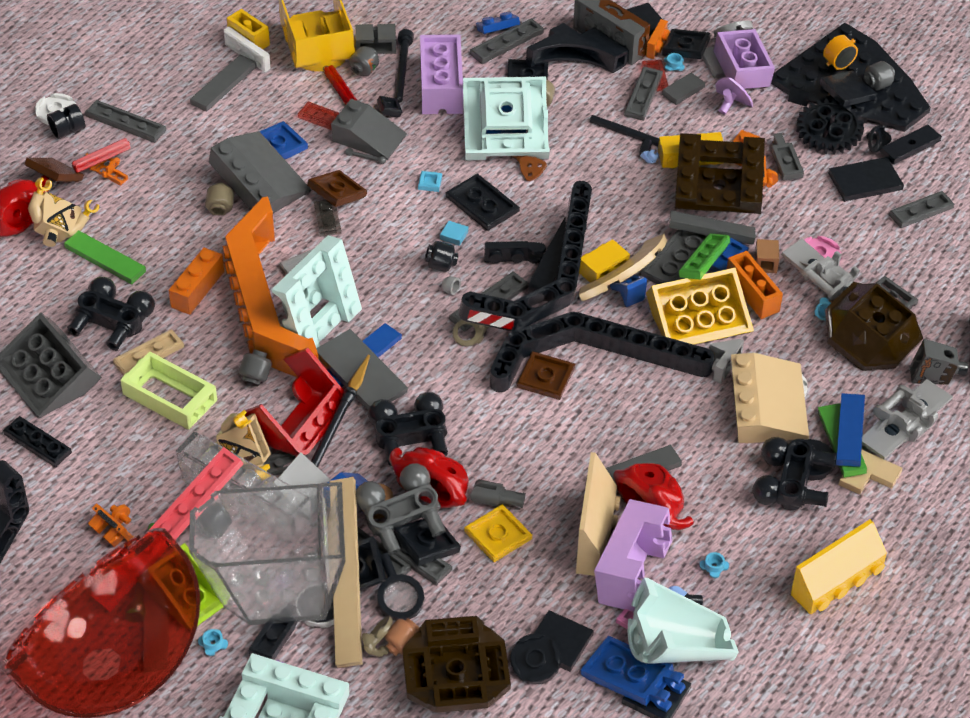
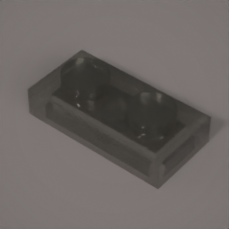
(327, 218)

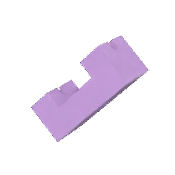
(441, 74)
(635, 536)

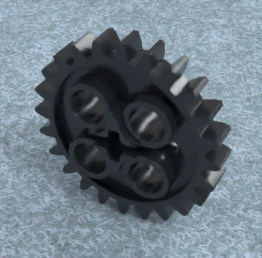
(842, 133)

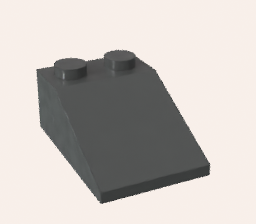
(366, 130)

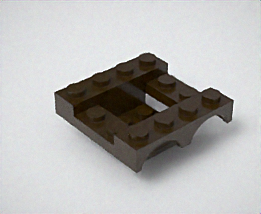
(741, 186)

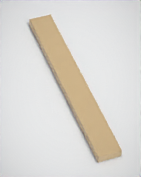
(347, 594)

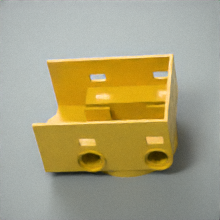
(318, 37)

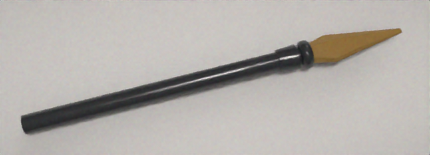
(348, 396)

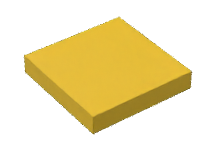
(498, 533)

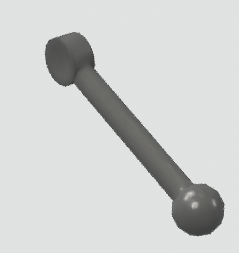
(349, 152)

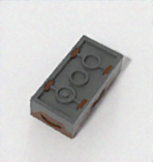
(615, 23)

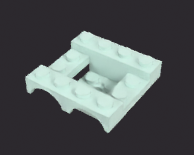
(483, 112)
(319, 276)
(289, 690)

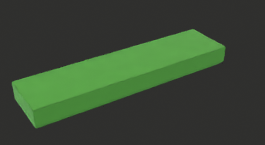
(704, 256)
(105, 257)
(830, 419)

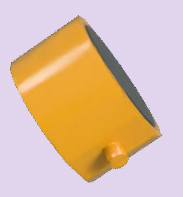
(840, 52)

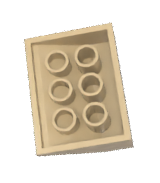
(768, 398)
(596, 516)

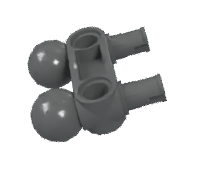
(402, 508)

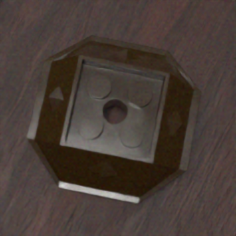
(871, 327)
(453, 646)

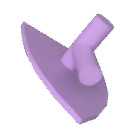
(731, 91)

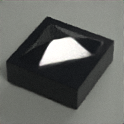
(389, 106)

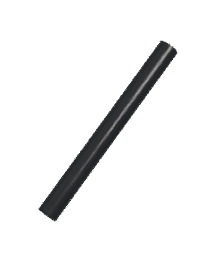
(623, 129)

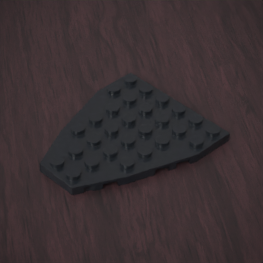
(894, 106)

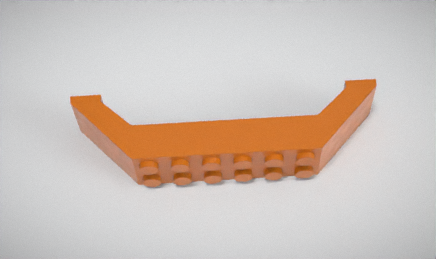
(252, 291)

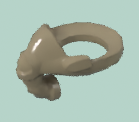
(479, 332)
(378, 633)

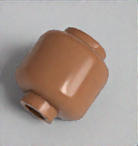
(399, 635)

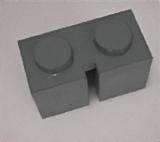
(379, 38)

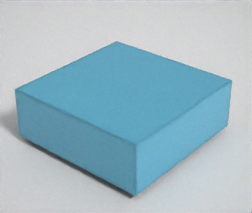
(430, 181)
(454, 233)

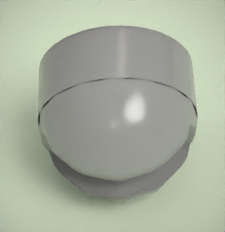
(449, 283)

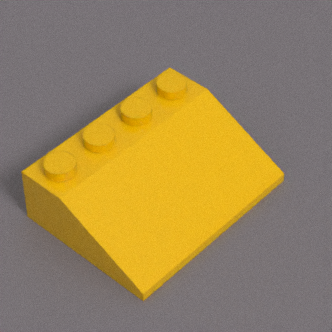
(700, 309)

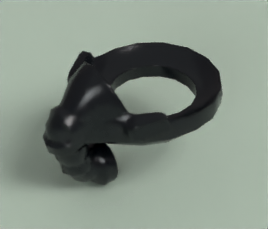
(883, 138)

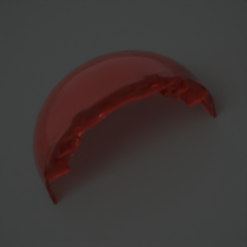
(110, 632)

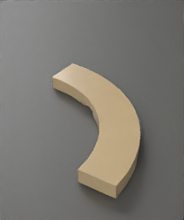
(625, 271)

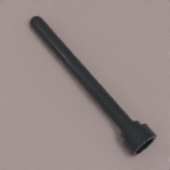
(405, 39)

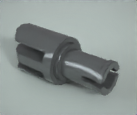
(495, 494)

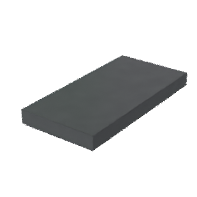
(673, 256)
(343, 358)

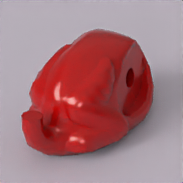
(14, 206)
(446, 474)
(655, 486)

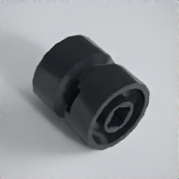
(68, 120)

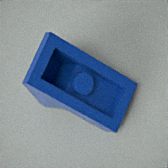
(632, 289)

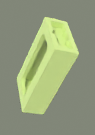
(154, 366)

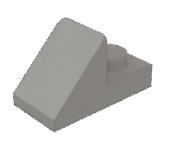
(722, 357)

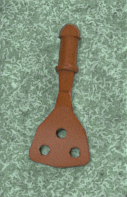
(534, 169)

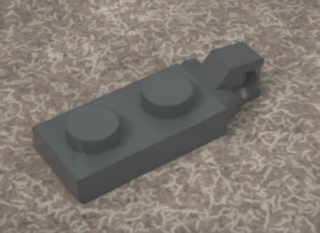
(786, 158)

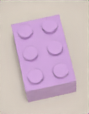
(744, 58)

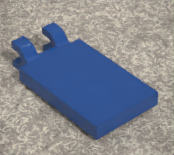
(284, 140)
(621, 672)

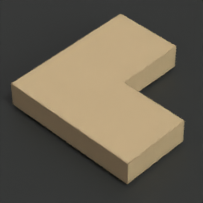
(877, 470)

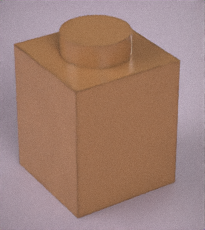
(767, 255)

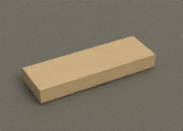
(161, 345)

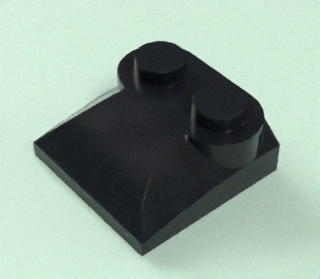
(370, 563)

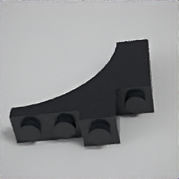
(569, 45)

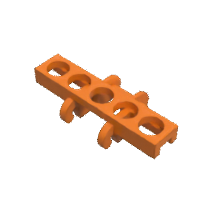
(114, 162)

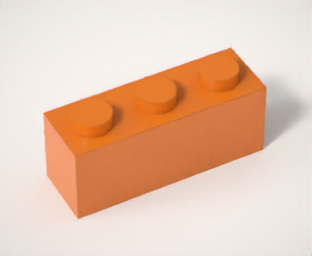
(196, 280)
(756, 285)

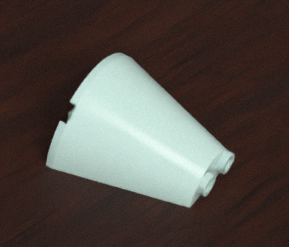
(676, 628)

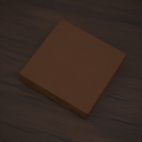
(54, 169)
(337, 188)
(546, 375)

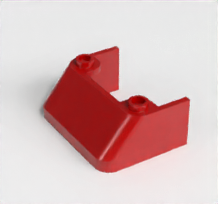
(318, 401)

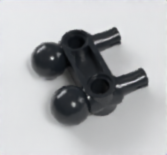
(101, 308)
(410, 428)
(797, 460)

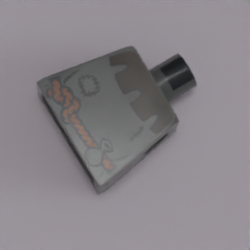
(936, 363)

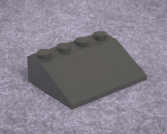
(257, 171)
(46, 367)

